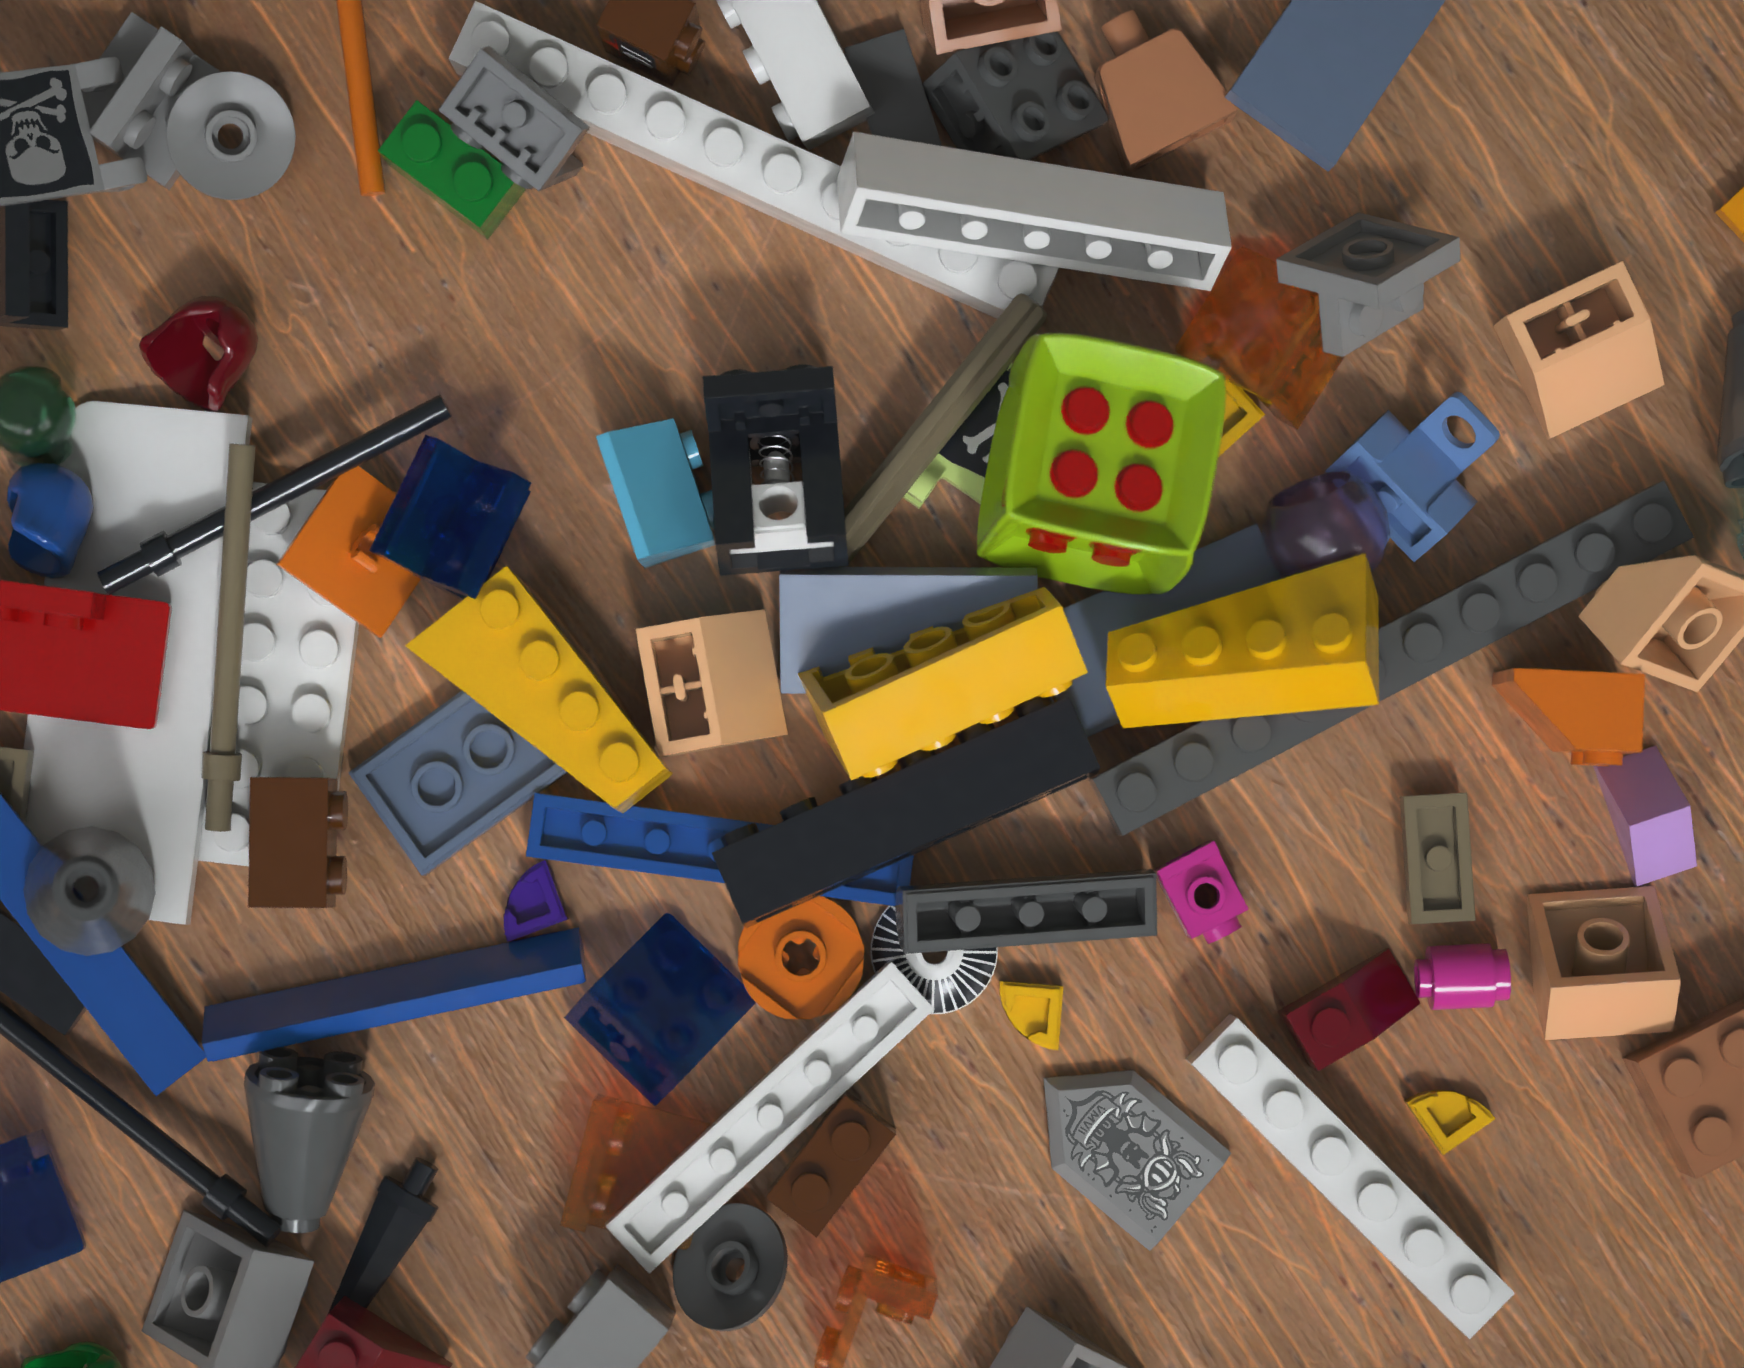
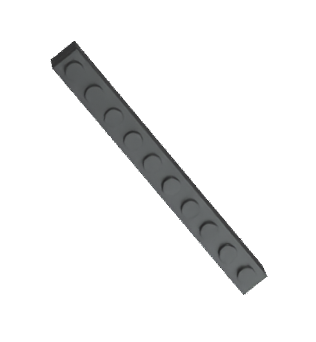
(1408, 652)

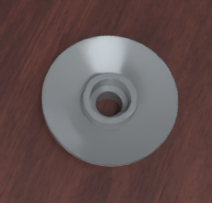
(265, 130)

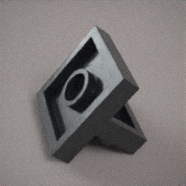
(34, 265)

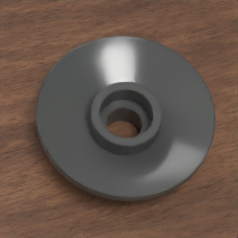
(708, 1269)

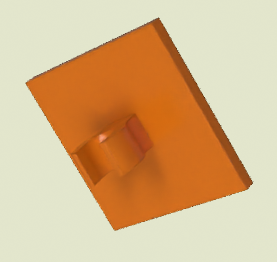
(335, 558)

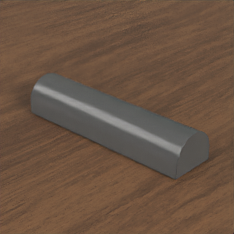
(1026, 911)

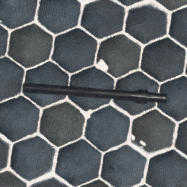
(163, 551)
(221, 1194)

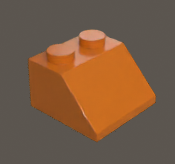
(1579, 711)

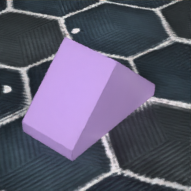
(1649, 816)

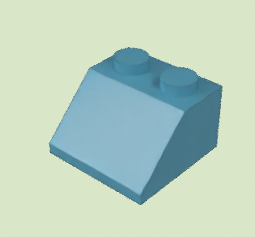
(658, 490)

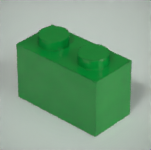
(450, 170)

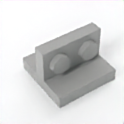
(135, 113)
(1367, 275)

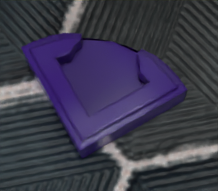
(533, 903)

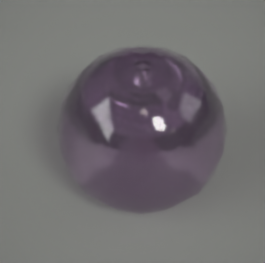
(1325, 523)

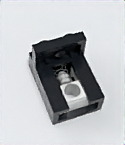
(773, 423)

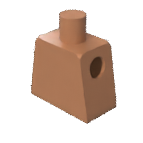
(1157, 92)

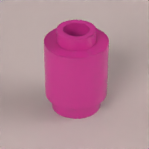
(1463, 976)

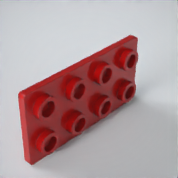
(82, 654)

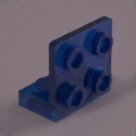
(660, 1008)
(34, 1208)

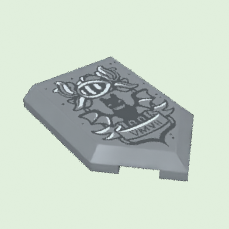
(1128, 1149)

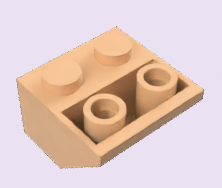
(1583, 350)
(711, 682)

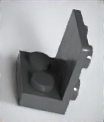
(1014, 97)
(515, 122)

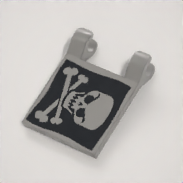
(47, 134)

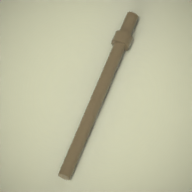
(222, 763)

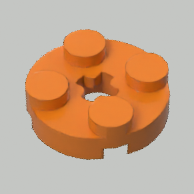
(806, 992)

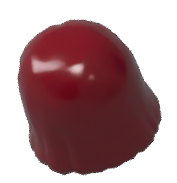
(184, 364)

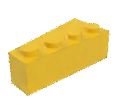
(1253, 652)
(535, 681)
(943, 682)

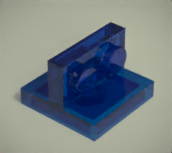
(451, 518)

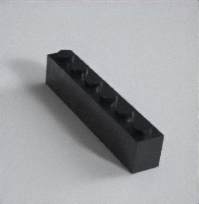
(905, 811)

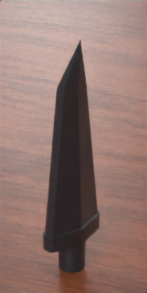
(388, 1233)

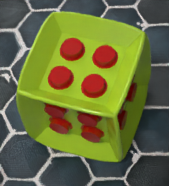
(1101, 464)

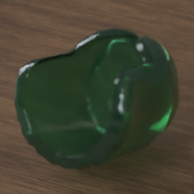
(35, 416)

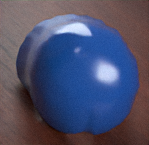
(48, 518)

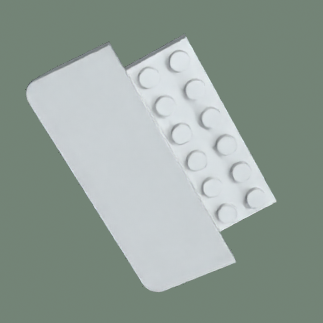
(153, 475)

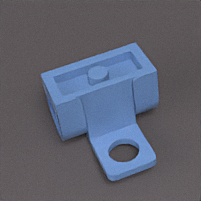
(1419, 471)

